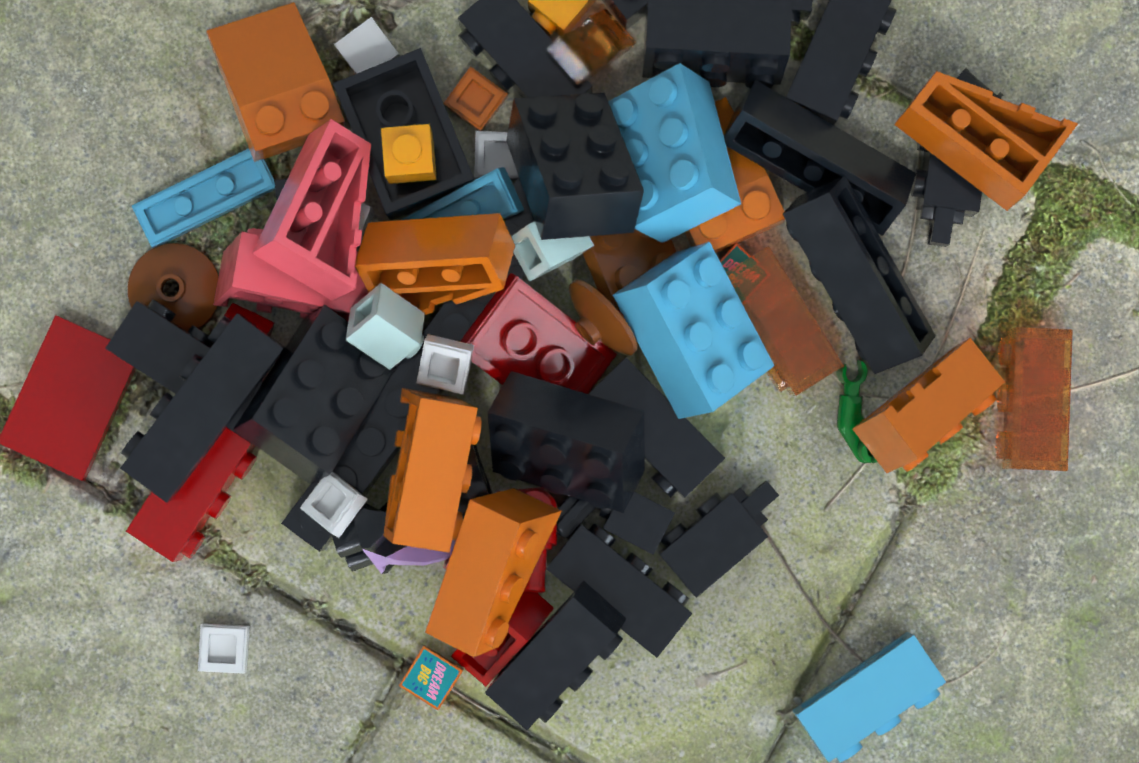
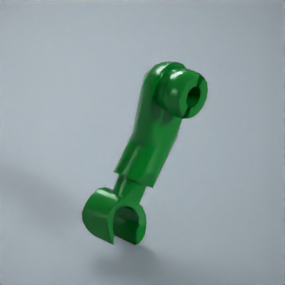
(851, 411)

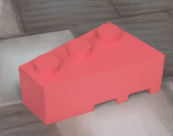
(318, 212)
(254, 280)

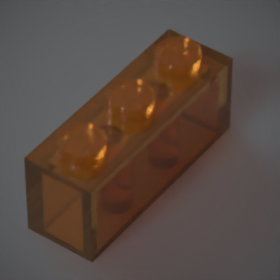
(783, 324)
(1035, 399)

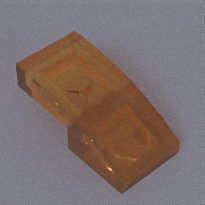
(591, 46)

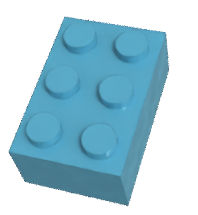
(676, 152)
(694, 331)

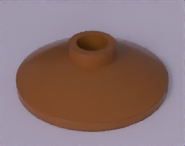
(191, 270)
(601, 319)

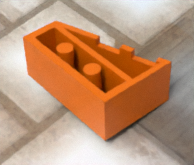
(983, 137)
(437, 258)
(930, 408)
(431, 471)
(490, 569)

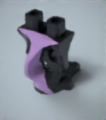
(364, 540)

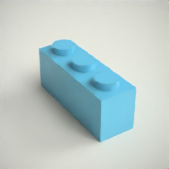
(870, 698)

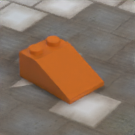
(274, 80)
(759, 205)

